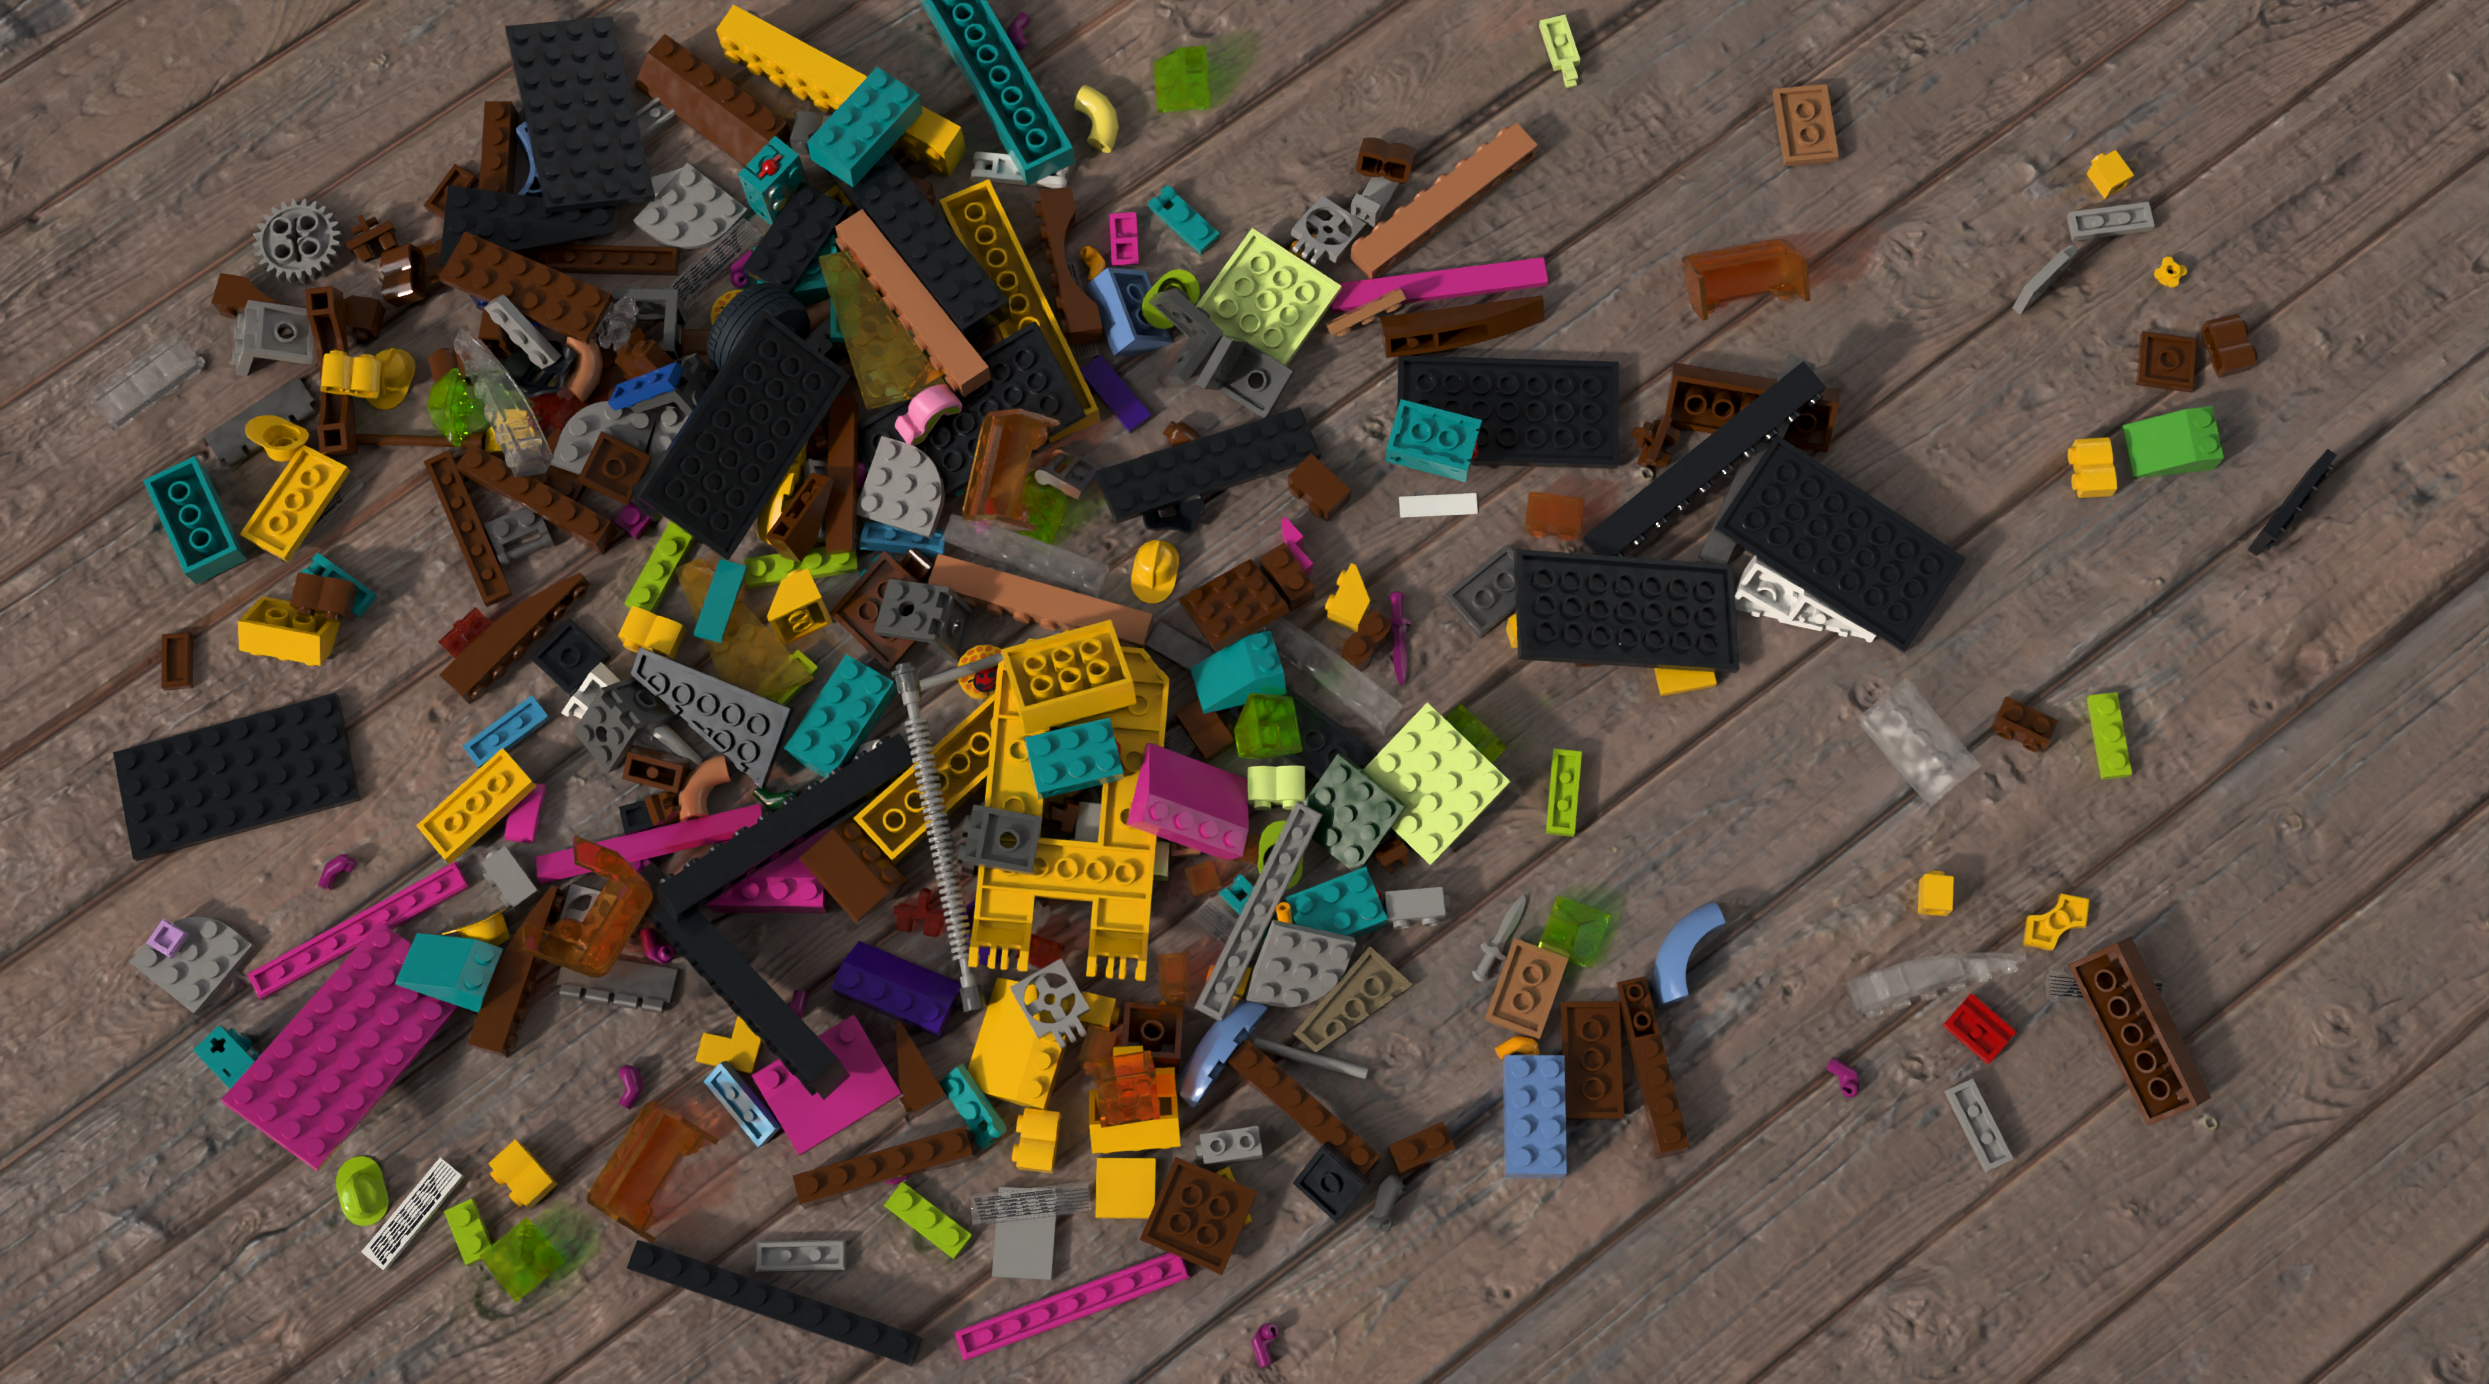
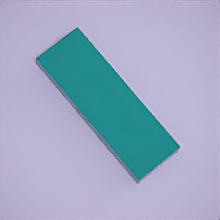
(720, 601)

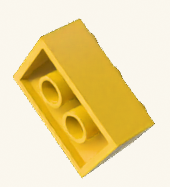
(797, 608)
(278, 631)
(1136, 1136)

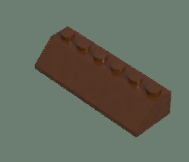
(708, 101)
(1709, 398)
(2139, 1031)

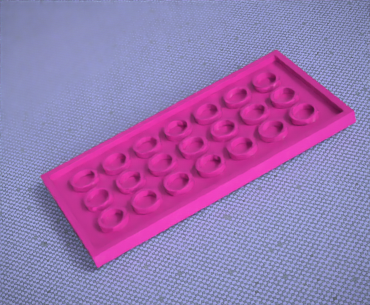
(339, 1052)

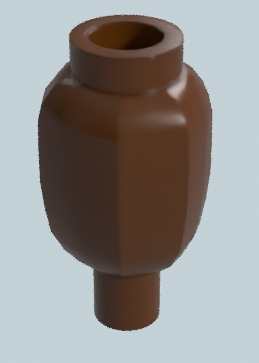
(1180, 433)

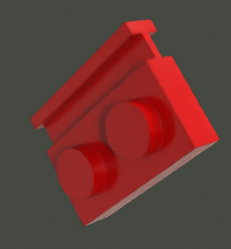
(1979, 1028)

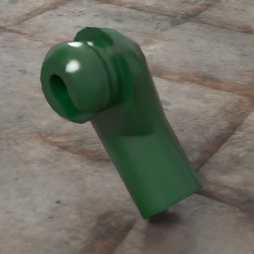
(772, 801)

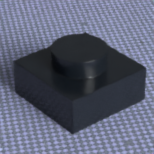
(635, 818)

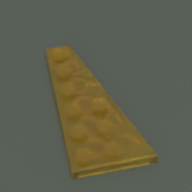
(880, 349)
(749, 651)

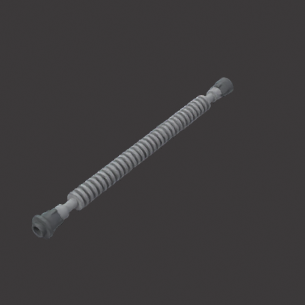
(909, 687)

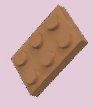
(1805, 125)
(1526, 989)

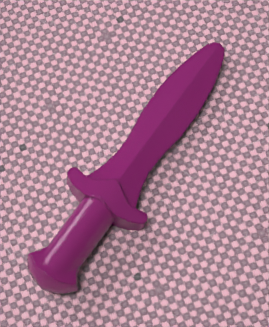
(1398, 628)

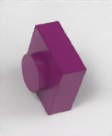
(632, 520)

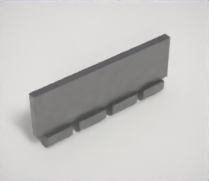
(285, 402)
(628, 983)

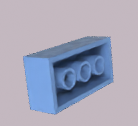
(1534, 1116)

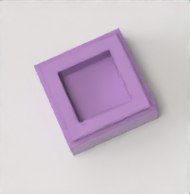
(167, 938)

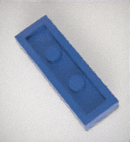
(646, 386)

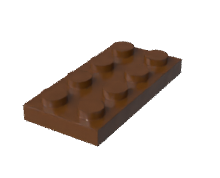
(1592, 1060)

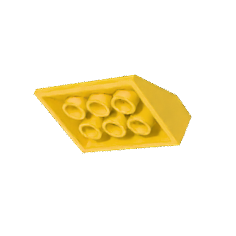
(1068, 676)
(1008, 1055)

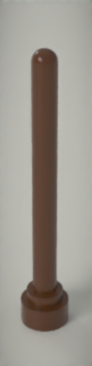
(476, 437)

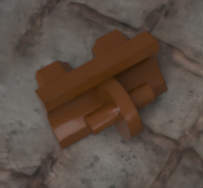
(361, 244)
(1651, 439)

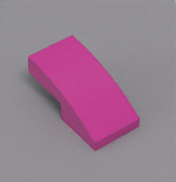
(1124, 239)
(1294, 541)
(525, 818)

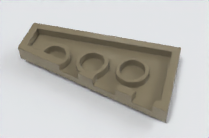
(1358, 994)

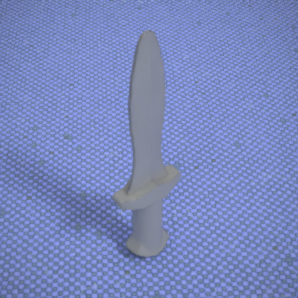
(1495, 947)

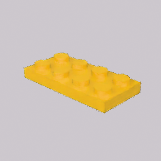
(295, 502)
(476, 806)

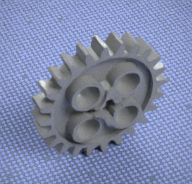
(323, 237)

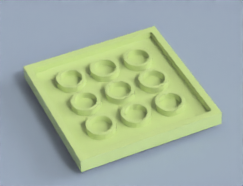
(1268, 297)
(1438, 779)

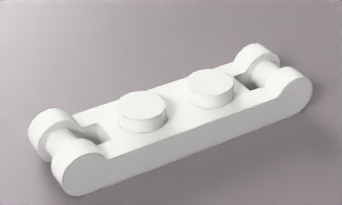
(1006, 172)

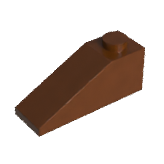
(801, 520)
(915, 1078)

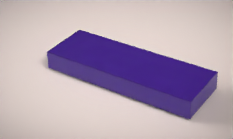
(1115, 394)

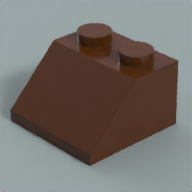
(1156, 1029)

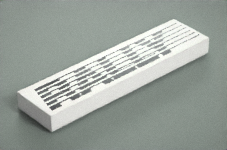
(412, 1214)

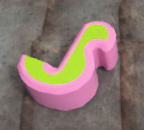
(925, 412)

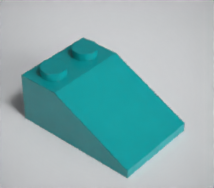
(1237, 671)
(450, 969)

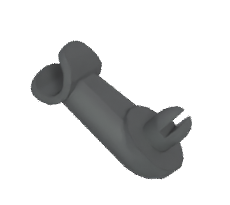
(1388, 1193)

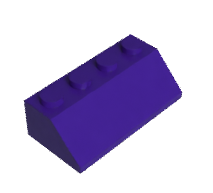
(897, 988)

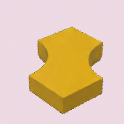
(2045, 929)

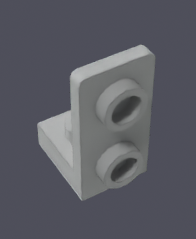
(1373, 200)

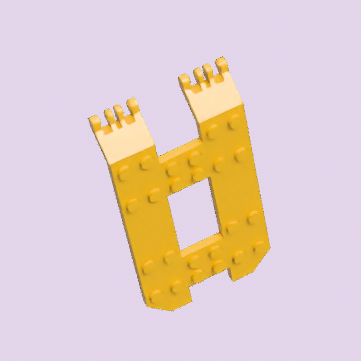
(1109, 873)

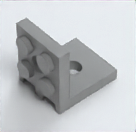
(258, 335)

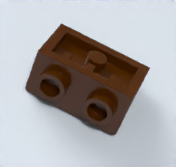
(2024, 725)

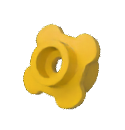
(2166, 278)

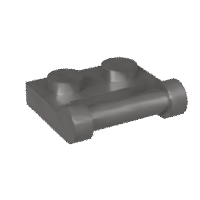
(1074, 478)
(515, 528)

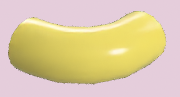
(1102, 116)

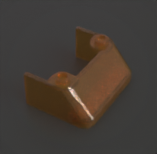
(1744, 272)
(1002, 468)
(596, 942)
(642, 1165)

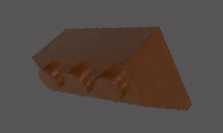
(853, 870)

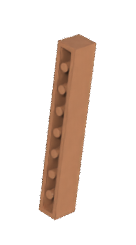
(1443, 201)
(913, 304)
(1038, 601)

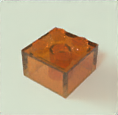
(1126, 1089)

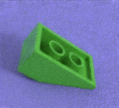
(2173, 443)

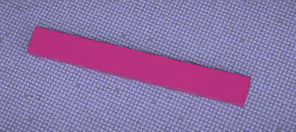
(1446, 283)
(655, 841)
(349, 934)
(1071, 1305)

